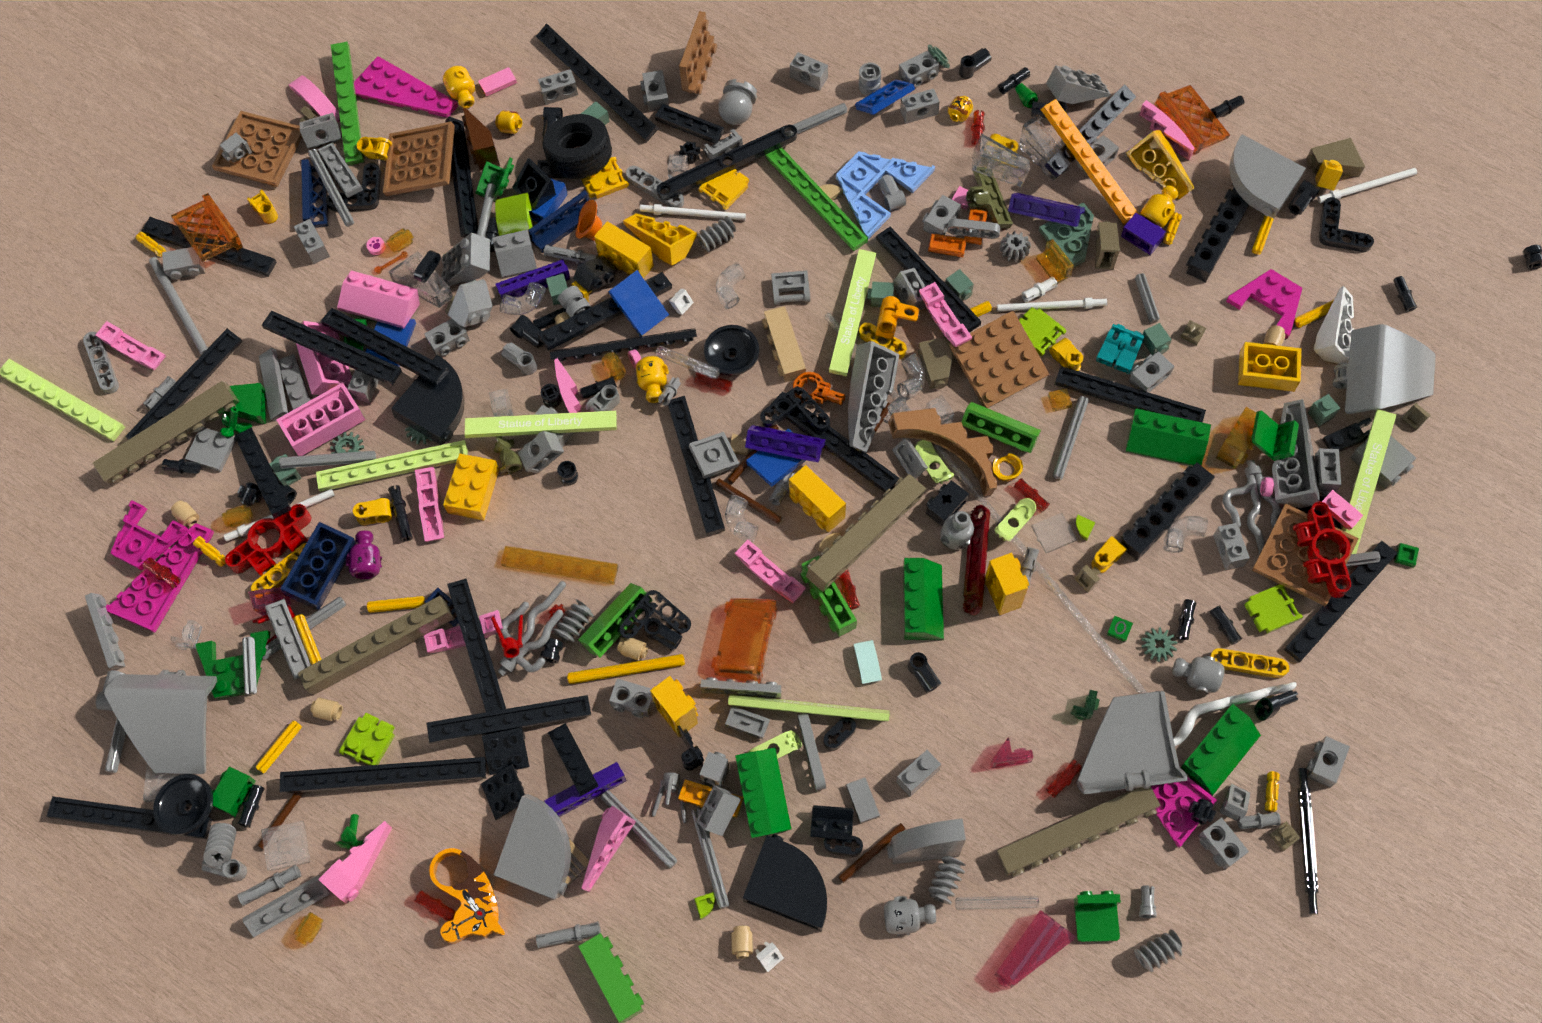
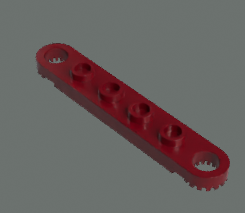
(976, 561)

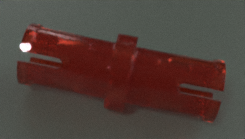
(977, 126)
(718, 383)
(1031, 493)
(161, 572)
(848, 590)
(1063, 778)
(435, 906)

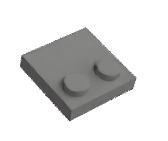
(210, 449)
(713, 455)

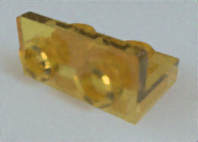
(1055, 262)

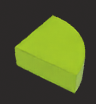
(1084, 526)
(705, 904)

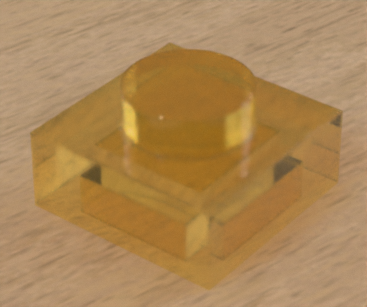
(1059, 400)

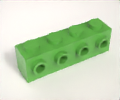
(1000, 427)
(831, 604)
(604, 630)
(611, 979)

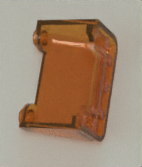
(745, 638)

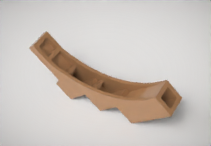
(927, 426)

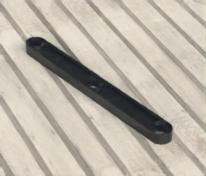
(716, 168)

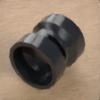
(1534, 256)
(554, 398)
(565, 469)
(551, 651)

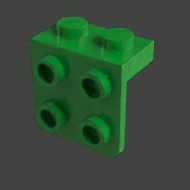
(494, 175)
(1274, 439)
(1097, 916)

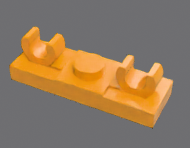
(697, 795)

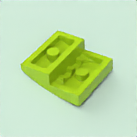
(513, 214)

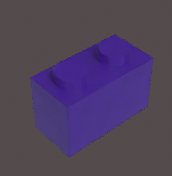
(1143, 233)

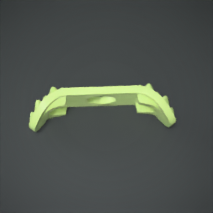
(930, 456)
(1021, 513)
(787, 743)

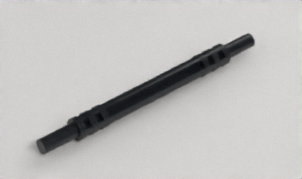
(1308, 843)

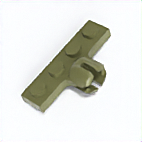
(988, 196)

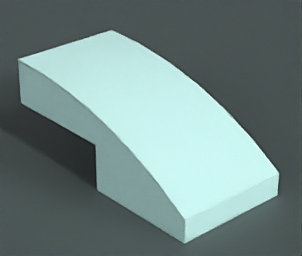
(867, 662)

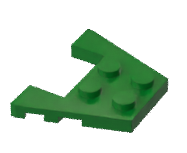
(230, 670)

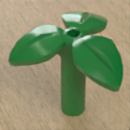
(230, 421)
(349, 834)

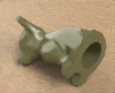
(510, 459)

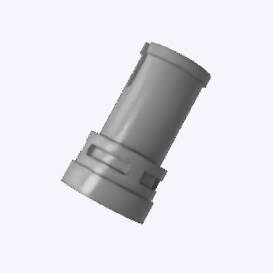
(1147, 906)

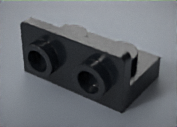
(832, 822)

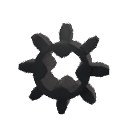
(691, 151)
(249, 494)
(1202, 811)

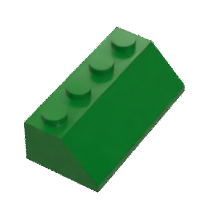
(1168, 437)
(922, 599)
(1221, 750)
(763, 792)

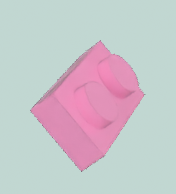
(1342, 510)

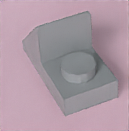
(1235, 803)

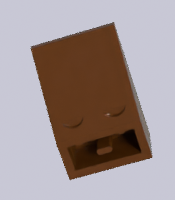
(480, 141)

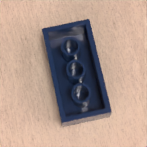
(318, 566)

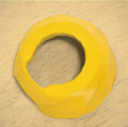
(1012, 459)

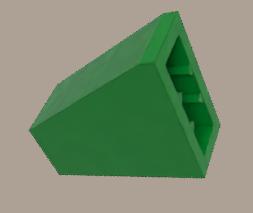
(251, 402)

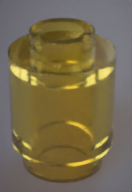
(400, 240)
(613, 366)
(237, 516)
(308, 928)

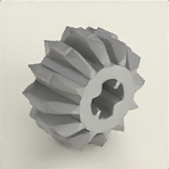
(1015, 246)

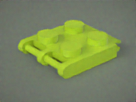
(1041, 329)
(1272, 609)
(368, 739)

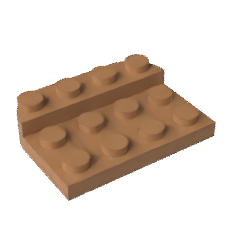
(697, 56)

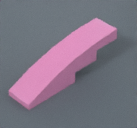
(1173, 134)
(567, 388)
(429, 504)

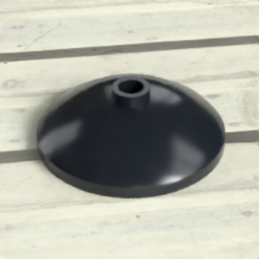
(731, 341)
(174, 800)

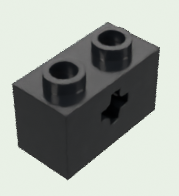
(595, 273)
(954, 495)

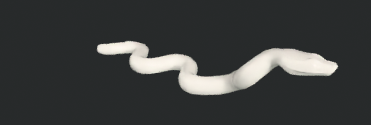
(1199, 709)

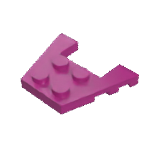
(1273, 292)
(137, 544)

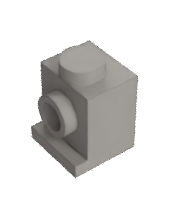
(235, 148)

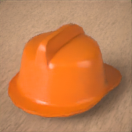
(588, 221)

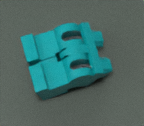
(1120, 346)

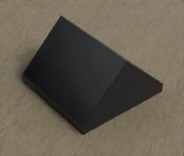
(535, 183)

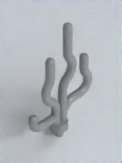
(1254, 479)
(510, 663)

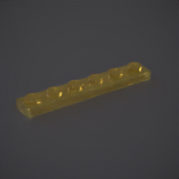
(559, 565)

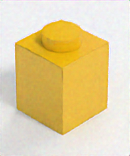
(1329, 174)

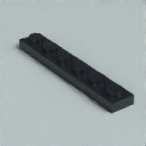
(263, 473)

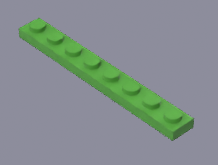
(347, 102)
(817, 198)

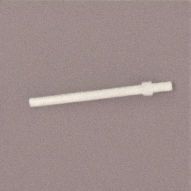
(1367, 185)
(658, 209)
(1087, 303)
(244, 529)

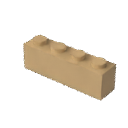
(784, 343)

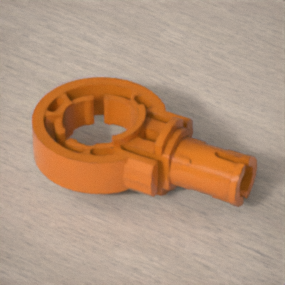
(822, 392)

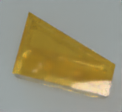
(1239, 440)

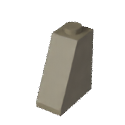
(1341, 151)
(1106, 245)
(937, 360)

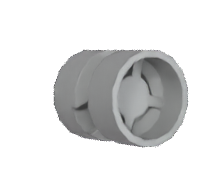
(869, 78)
(573, 301)

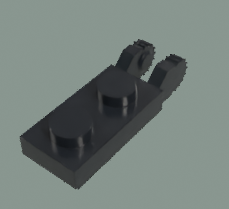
(1348, 436)

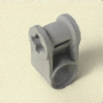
(601, 402)

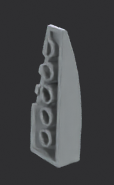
(870, 385)
(1296, 476)

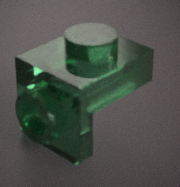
(1091, 704)

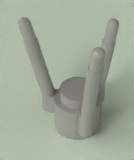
(670, 784)

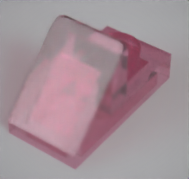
(264, 597)
(1006, 757)

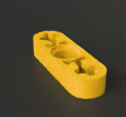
(869, 337)

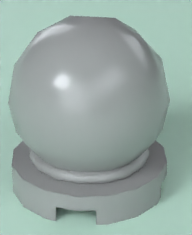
(737, 102)

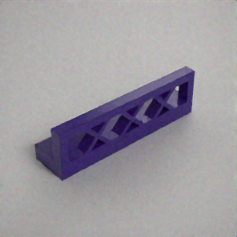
(1045, 209)
(518, 285)
(784, 443)
(570, 799)

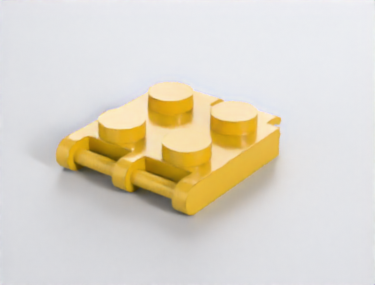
(605, 181)
(726, 188)

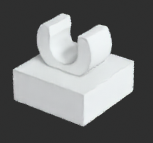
(681, 301)
(769, 956)

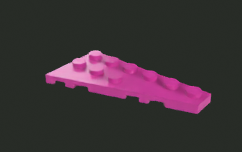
(398, 88)
(149, 598)
(1175, 802)

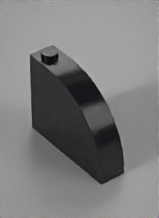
(432, 407)
(787, 884)

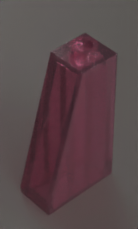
(1035, 947)

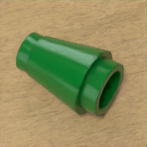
(1026, 95)

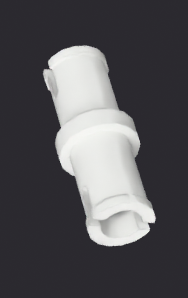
(1039, 289)

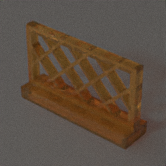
(1173, 111)
(218, 222)

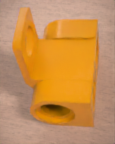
(889, 312)

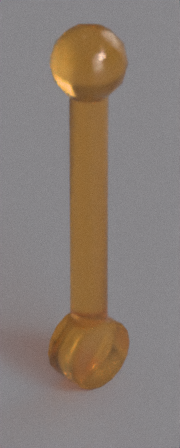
(378, 270)

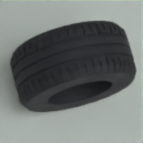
(580, 161)

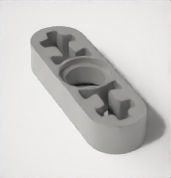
(973, 228)

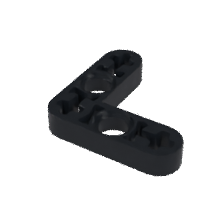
(363, 197)
(1337, 234)
(796, 403)
(649, 609)

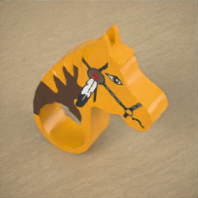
(479, 906)

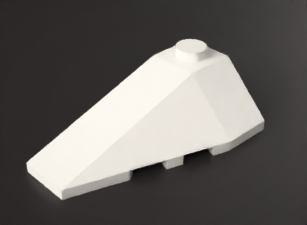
(1335, 332)

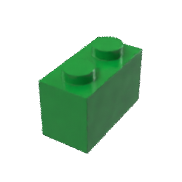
(232, 791)

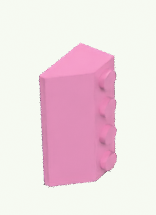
(378, 299)
(320, 370)
(320, 419)

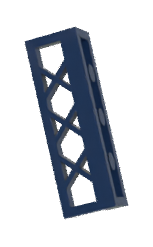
(308, 195)
(562, 225)

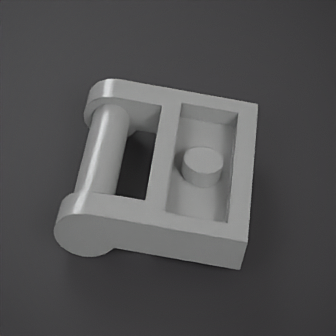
(790, 282)

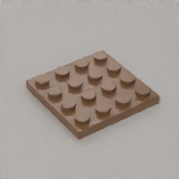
(271, 147)
(419, 159)
(999, 360)
(1283, 559)

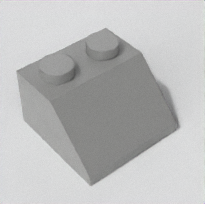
(514, 253)
(471, 304)

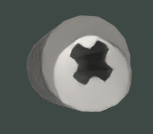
(716, 233)
(572, 622)
(219, 844)
(946, 878)
(1159, 950)

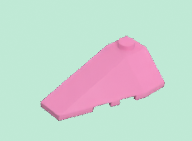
(610, 836)
(348, 877)

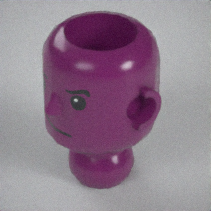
(364, 557)

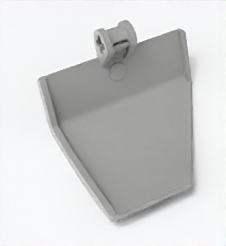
(1384, 369)
(164, 718)
(1132, 747)

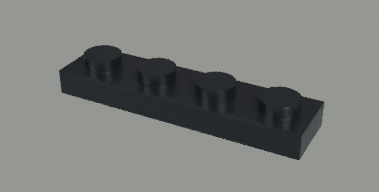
(689, 123)
(573, 759)

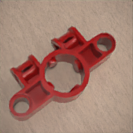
(261, 559)
(1317, 567)

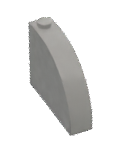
(1263, 175)
(928, 842)
(536, 850)

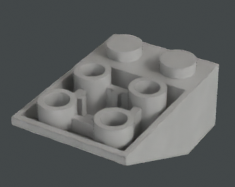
(1075, 86)
(466, 260)

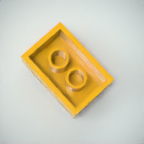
(623, 250)
(1269, 366)
(471, 486)
(816, 499)
(1006, 583)
(675, 705)

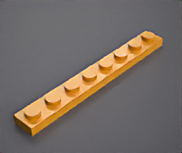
(1089, 161)

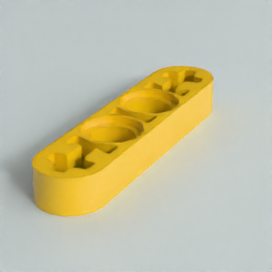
(281, 567)
(1249, 659)

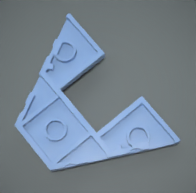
(861, 176)

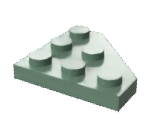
(1069, 238)

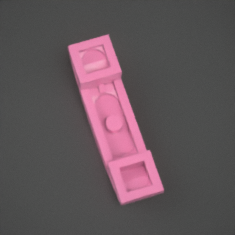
(314, 97)
(943, 316)
(129, 346)
(769, 573)
(452, 638)

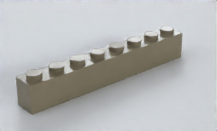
(166, 432)
(865, 532)
(375, 645)
(1077, 830)

